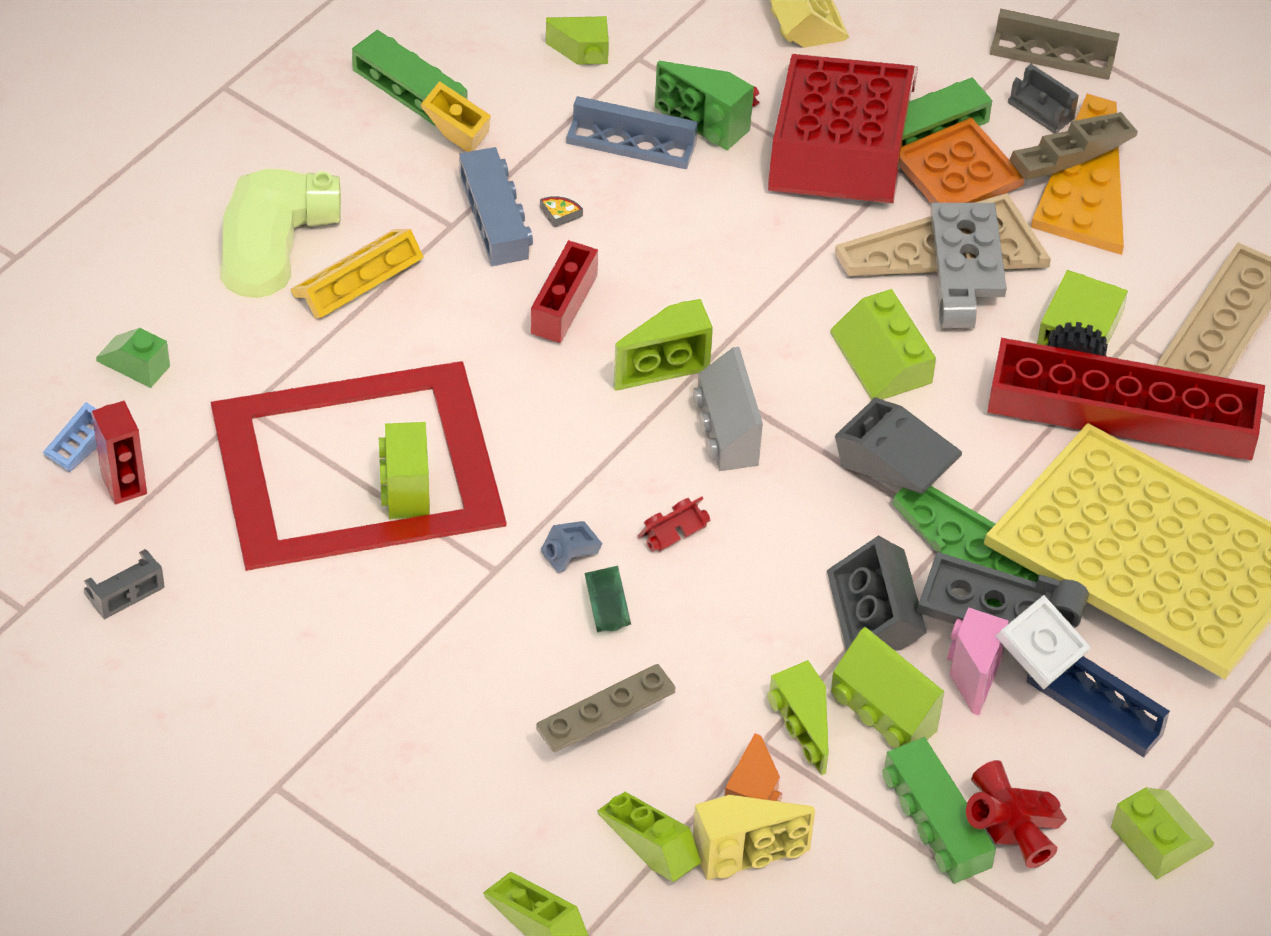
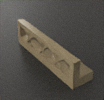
(1056, 39)

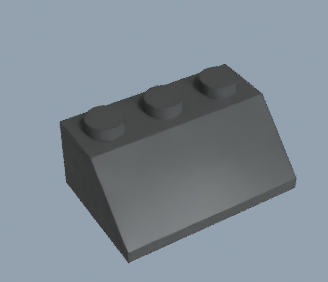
(877, 593)

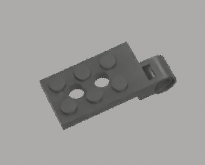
(984, 583)

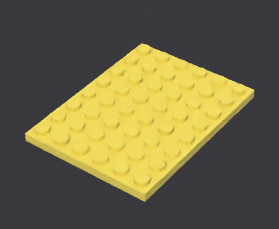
(1146, 548)

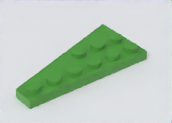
(955, 531)

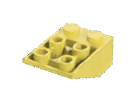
(749, 833)

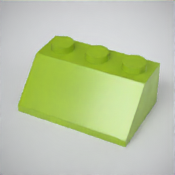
(884, 346)
(887, 691)

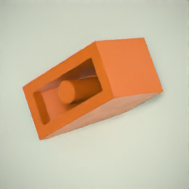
(755, 774)

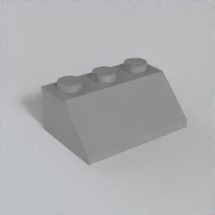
(729, 412)

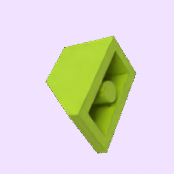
(579, 38)

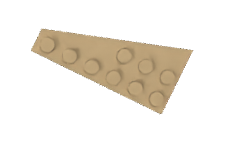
(912, 250)

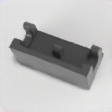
(1043, 99)
(126, 587)

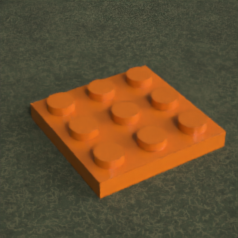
(959, 165)

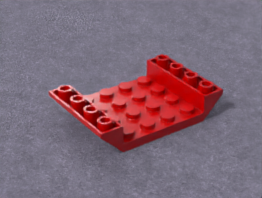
(841, 128)

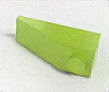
(534, 908)

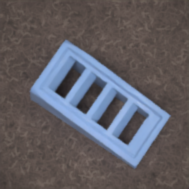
(77, 424)

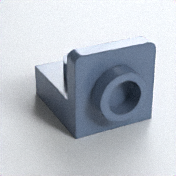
(569, 541)

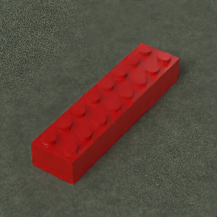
(1127, 398)

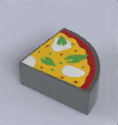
(560, 209)

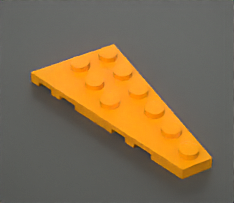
(1086, 198)

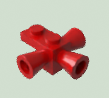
(1014, 813)

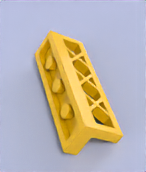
(359, 272)

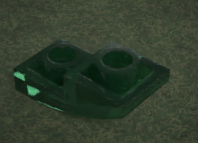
(607, 599)

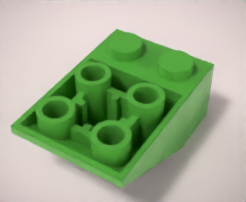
(708, 96)

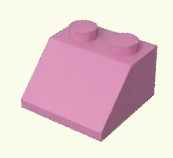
(975, 656)

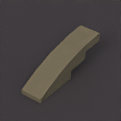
(1079, 144)

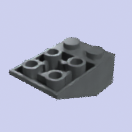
(894, 447)

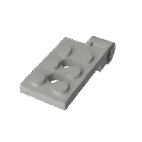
(961, 277)

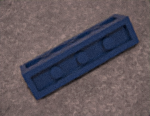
(1104, 709)

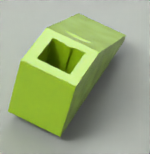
(803, 704)
(652, 835)

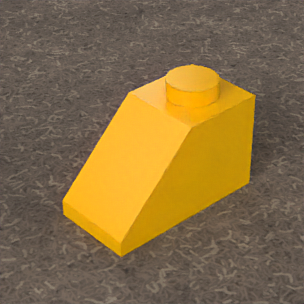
(456, 117)

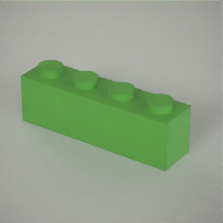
(399, 71)
(946, 108)
(938, 810)

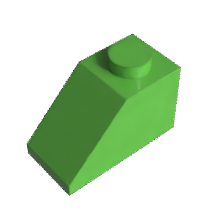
(137, 356)

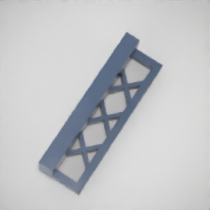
(634, 127)

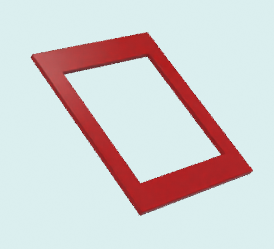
(249, 489)

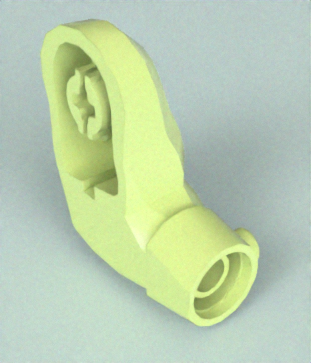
(262, 226)

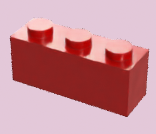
(564, 291)
(119, 452)

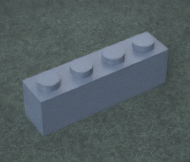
(495, 206)

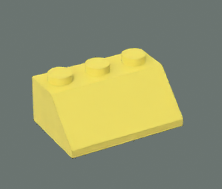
(809, 21)

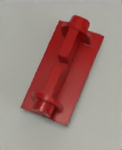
(662, 529)

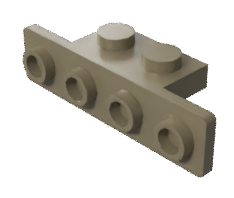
(605, 708)

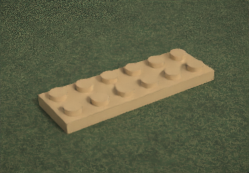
(1224, 316)

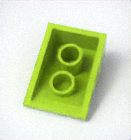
(665, 346)

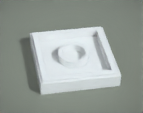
(1043, 642)

